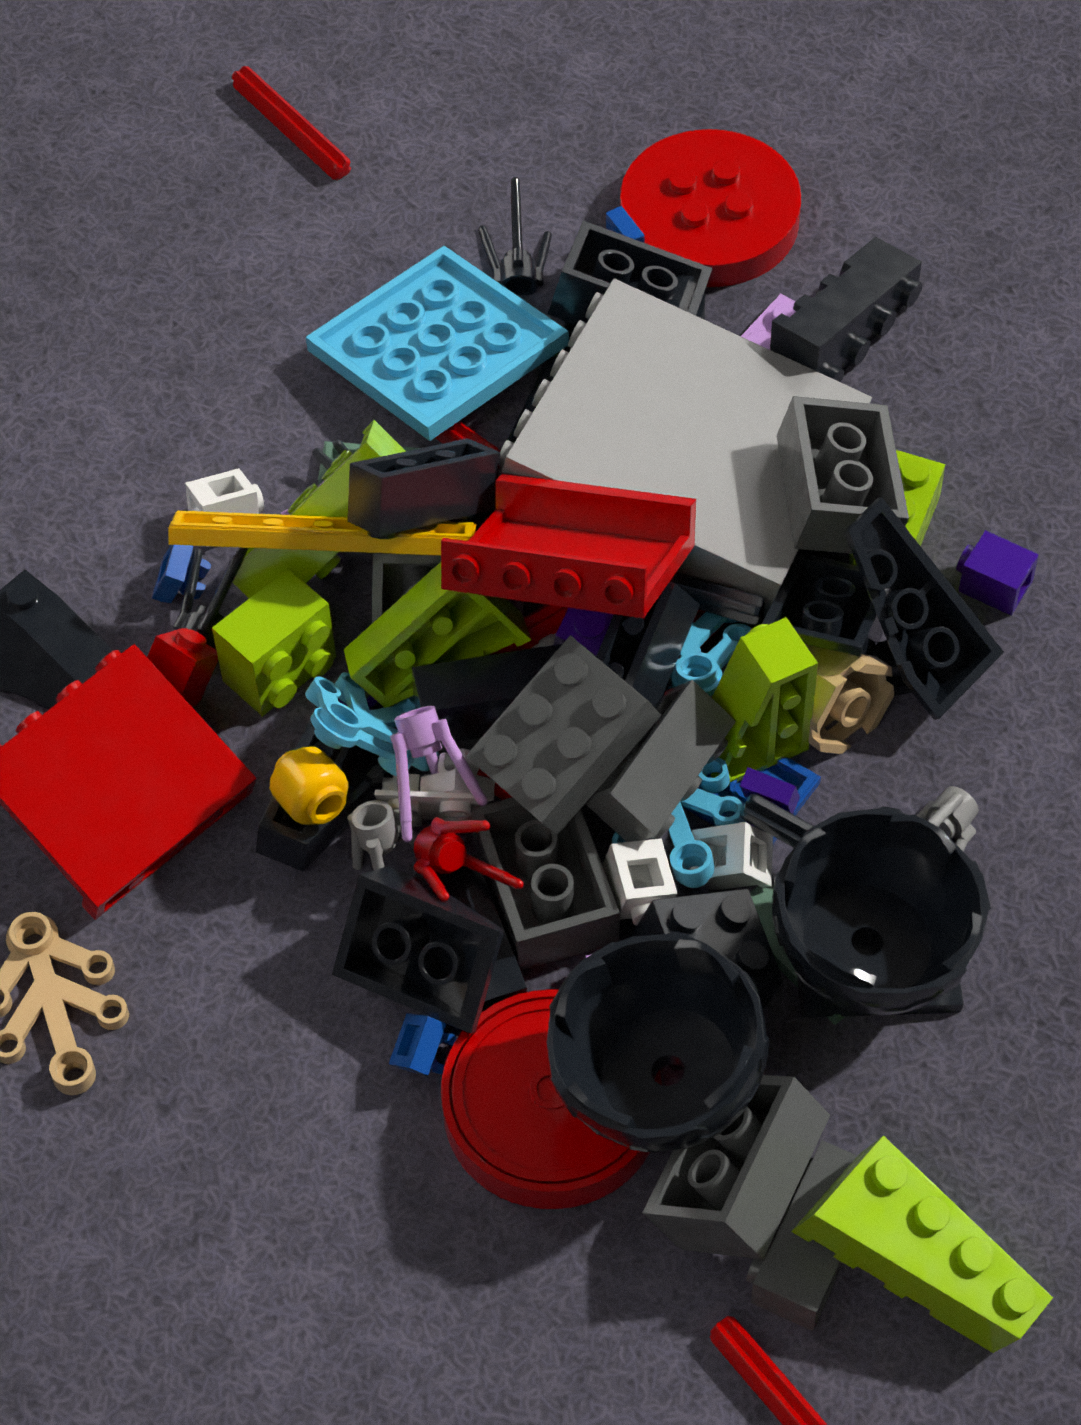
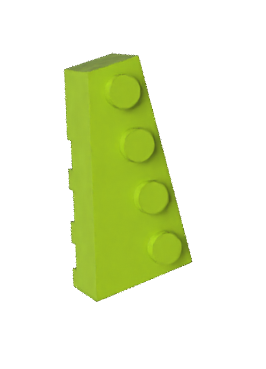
(328, 500)

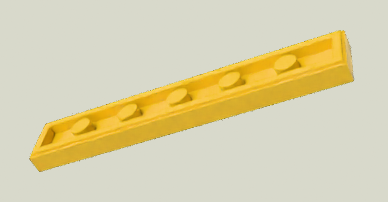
(305, 533)

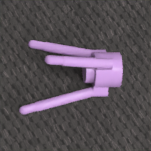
(421, 734)

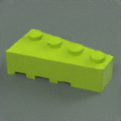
(923, 1247)

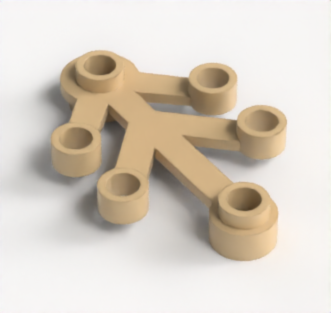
(50, 993)

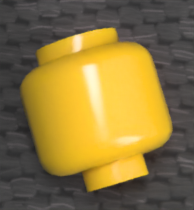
(309, 786)

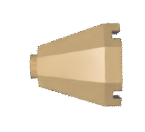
(850, 692)

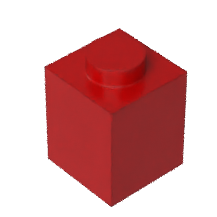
(184, 661)

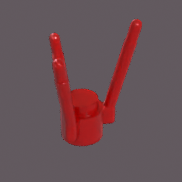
(445, 852)

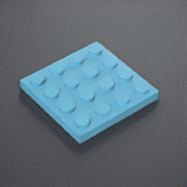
(437, 342)

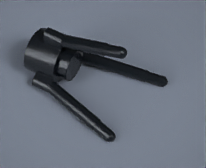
(517, 269)
(206, 617)

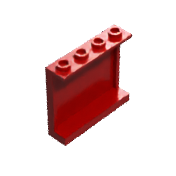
(573, 546)
(118, 778)

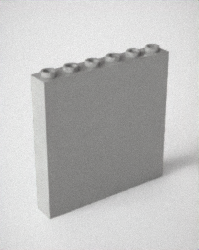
(679, 412)

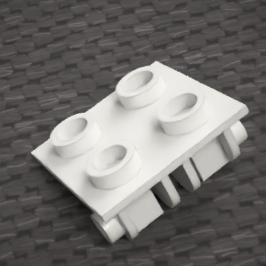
(428, 804)

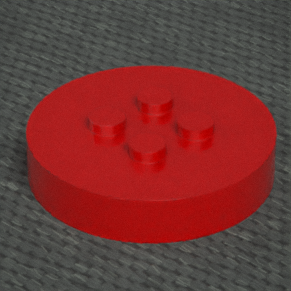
(715, 202)
(511, 1121)

